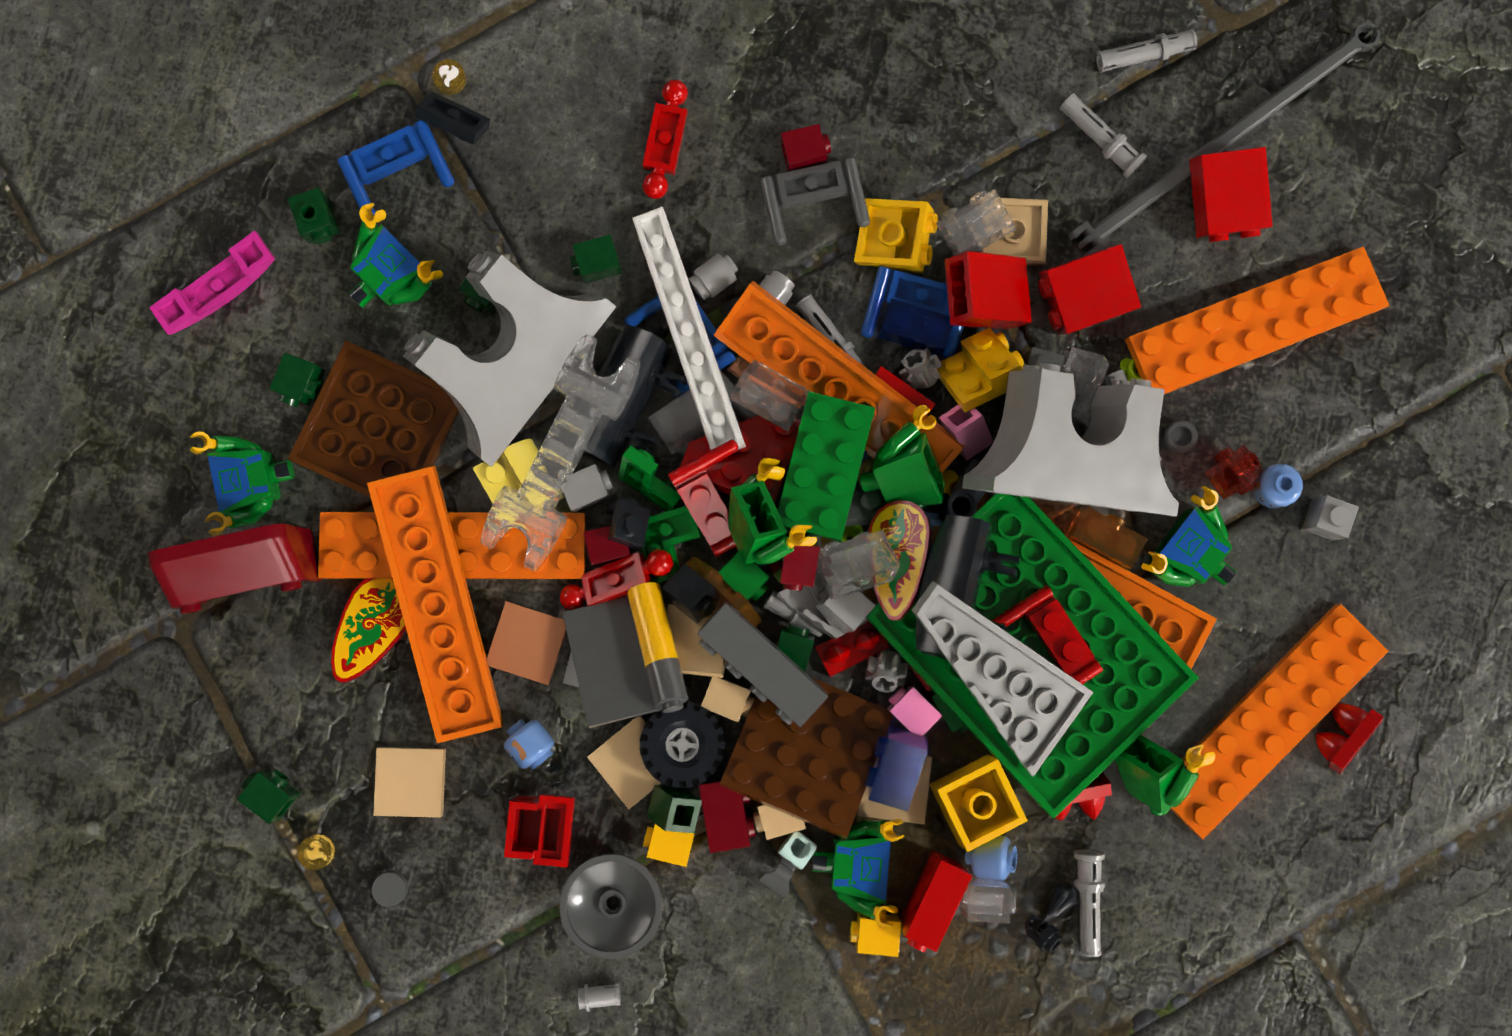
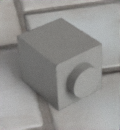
(587, 488)
(1330, 518)
(845, 611)

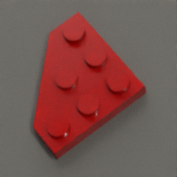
(762, 441)

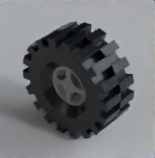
(698, 746)

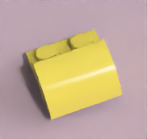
(509, 468)

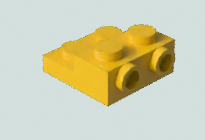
(897, 235)
(980, 369)

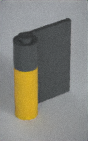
(625, 657)

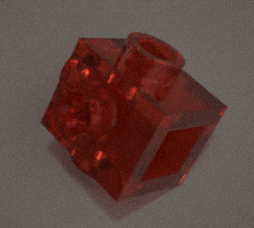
(1234, 471)

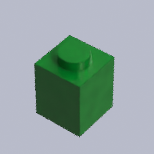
(745, 578)

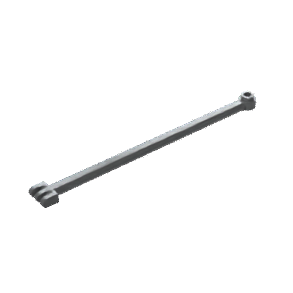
(1096, 234)

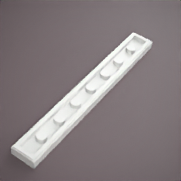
(687, 329)

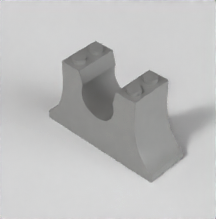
(514, 376)
(1047, 460)

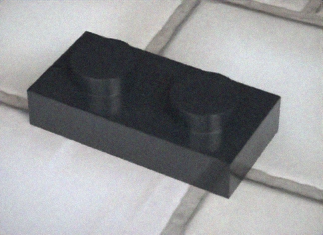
(452, 118)

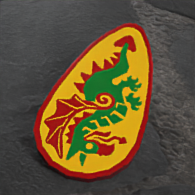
(910, 538)
(366, 629)

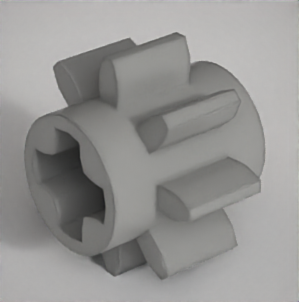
(920, 368)
(886, 671)

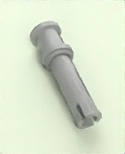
(1113, 145)
(1089, 887)

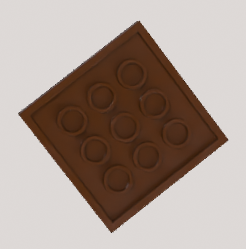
(373, 421)
(813, 768)

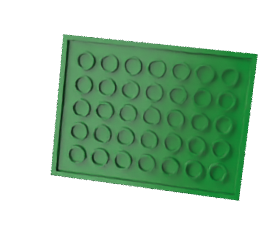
(1139, 668)

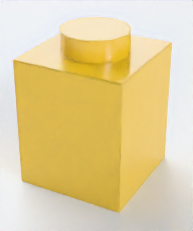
(668, 845)
(874, 939)

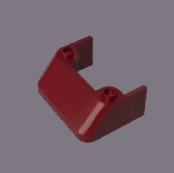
(235, 564)

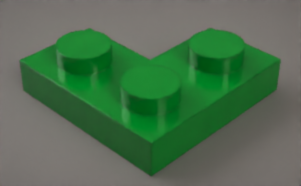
(639, 472)
(666, 531)

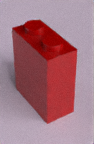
(1231, 194)
(988, 290)
(1088, 290)
(934, 902)

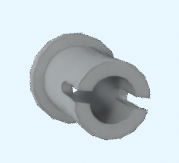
(598, 996)

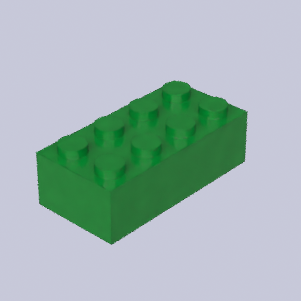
(825, 465)

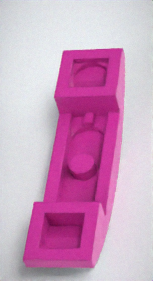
(216, 287)

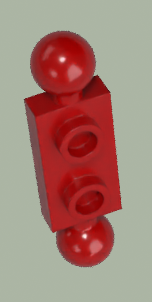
(665, 139)
(615, 579)

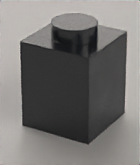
(691, 594)

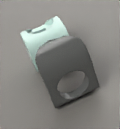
(794, 855)

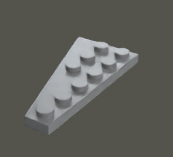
(1015, 686)

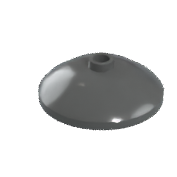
(605, 929)

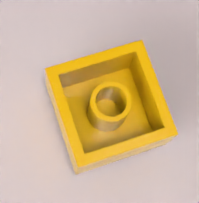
(978, 802)

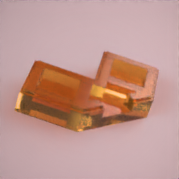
(724, 591)

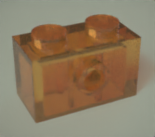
(1106, 537)

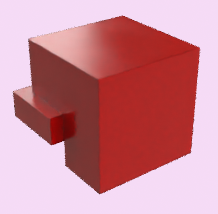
(540, 829)

